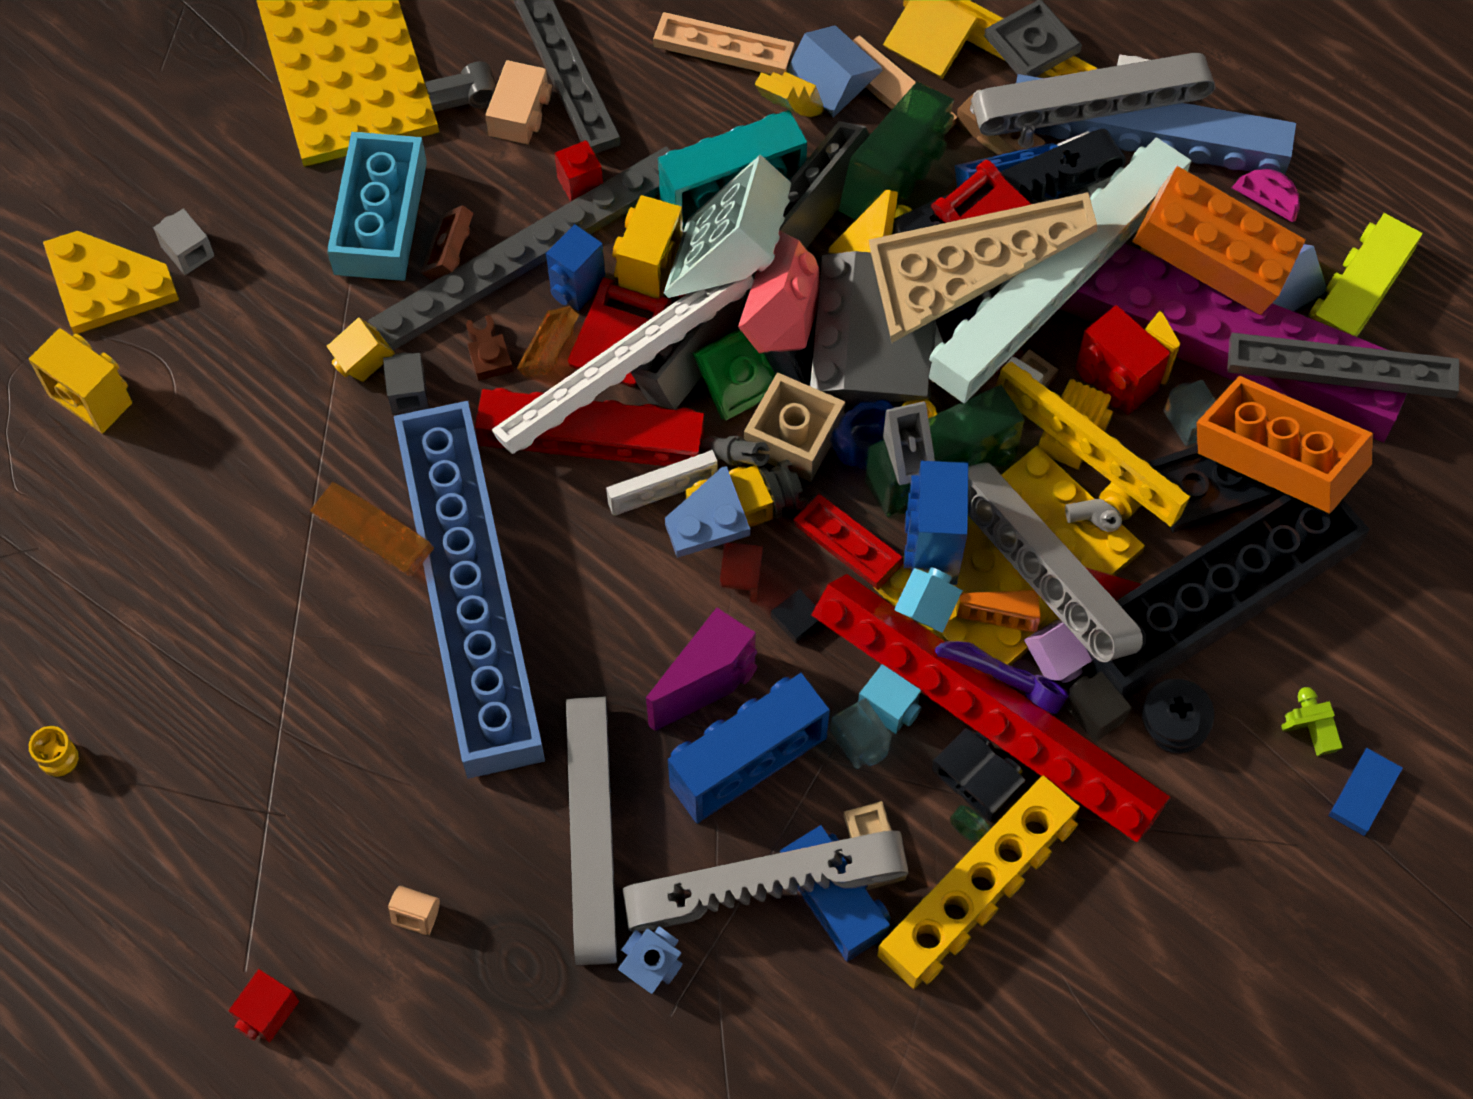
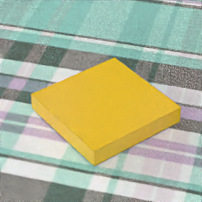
(930, 34)

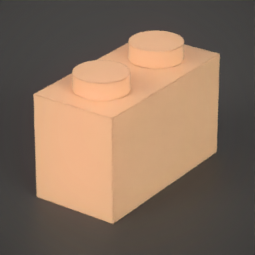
(518, 102)

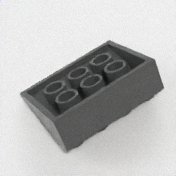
(853, 340)

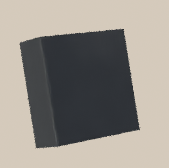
(795, 616)

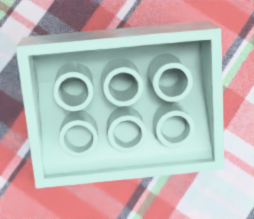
(732, 231)

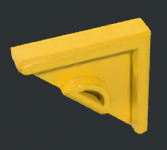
(873, 223)

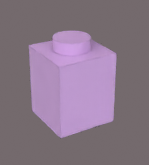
(1058, 652)

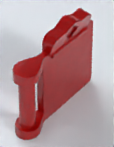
(1001, 198)
(608, 325)

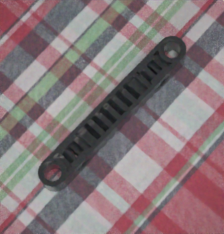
(1086, 157)

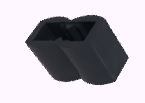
(979, 774)

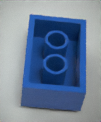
(937, 518)

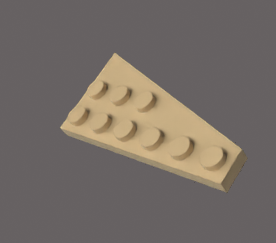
(953, 262)

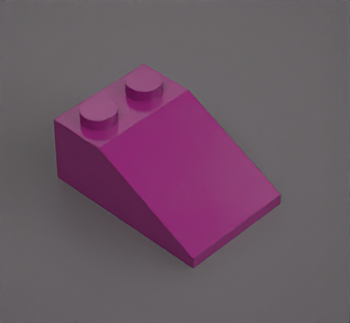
(704, 671)

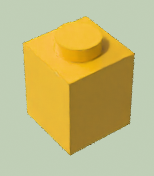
(359, 350)

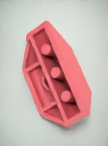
(783, 299)

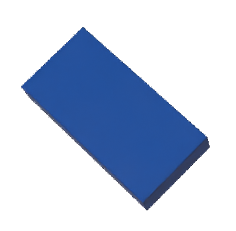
(1365, 791)

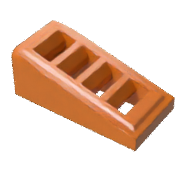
(1002, 608)

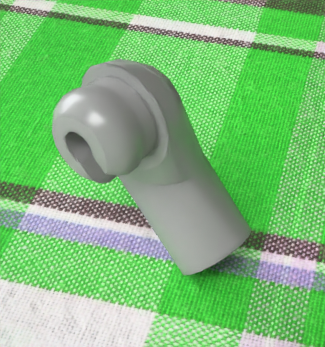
(1095, 511)

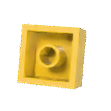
(648, 246)
(81, 379)

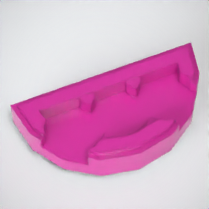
(1272, 191)

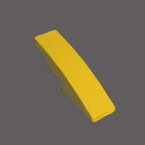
(791, 93)

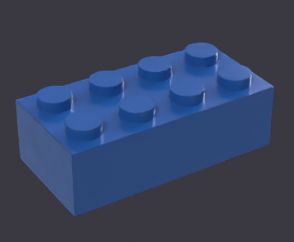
(748, 746)

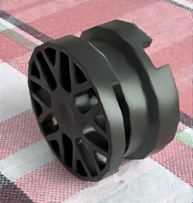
(783, 488)

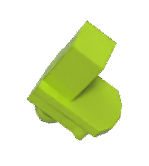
(1318, 720)

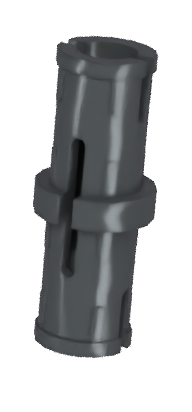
(736, 450)

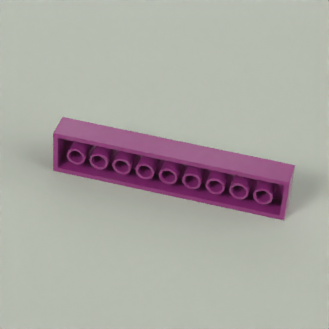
(1207, 318)

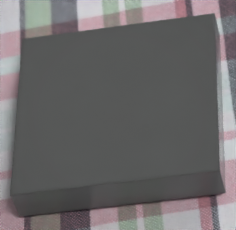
(1032, 39)

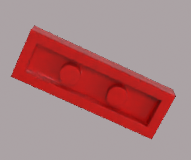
(848, 541)

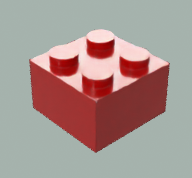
(1122, 360)

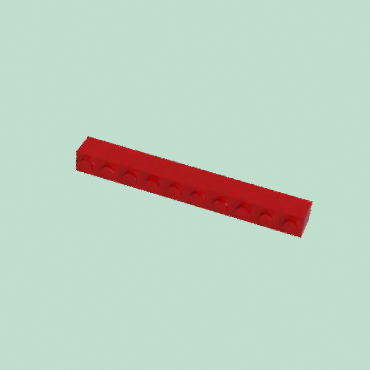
(992, 708)

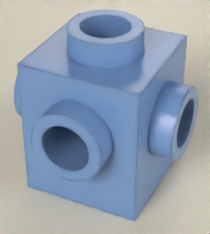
(649, 975)

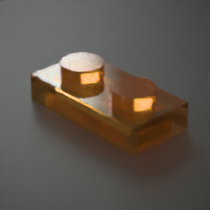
(548, 341)

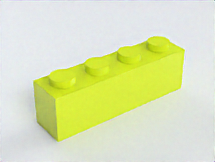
(1367, 275)

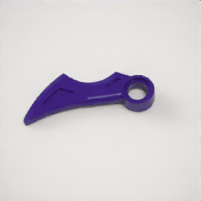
(1037, 688)

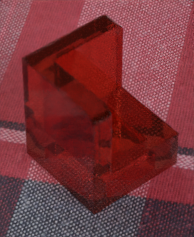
(742, 568)

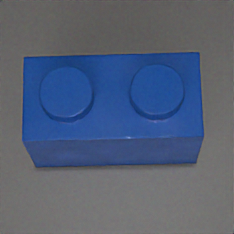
(575, 267)

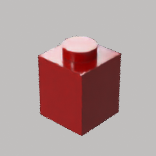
(578, 169)
(262, 1007)

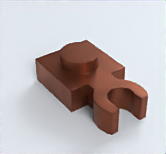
(488, 351)

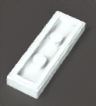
(660, 483)

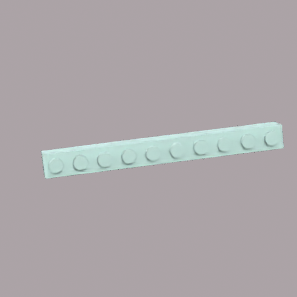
(1037, 293)

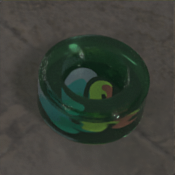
(969, 823)

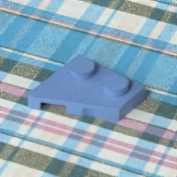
(708, 517)

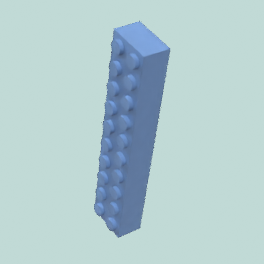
(468, 591)

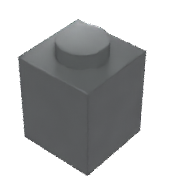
(405, 382)

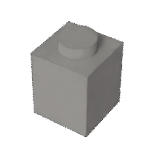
(183, 241)

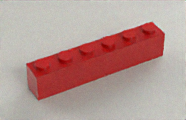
(601, 429)

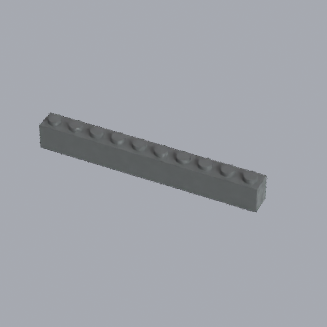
(813, 201)

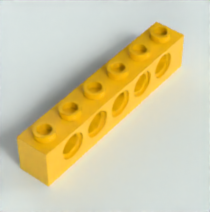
(1040, 804)

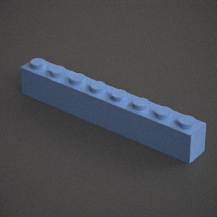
(1196, 132)

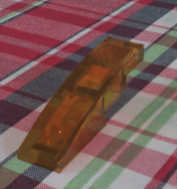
(372, 529)

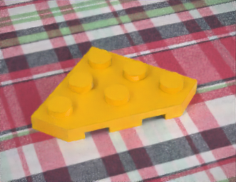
(105, 280)

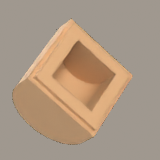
(413, 910)

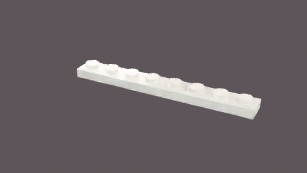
(615, 363)

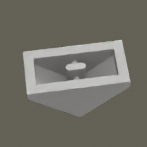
(908, 439)

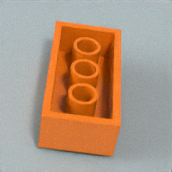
(1219, 240)
(1285, 443)

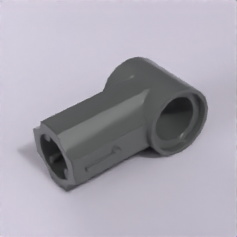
(471, 87)

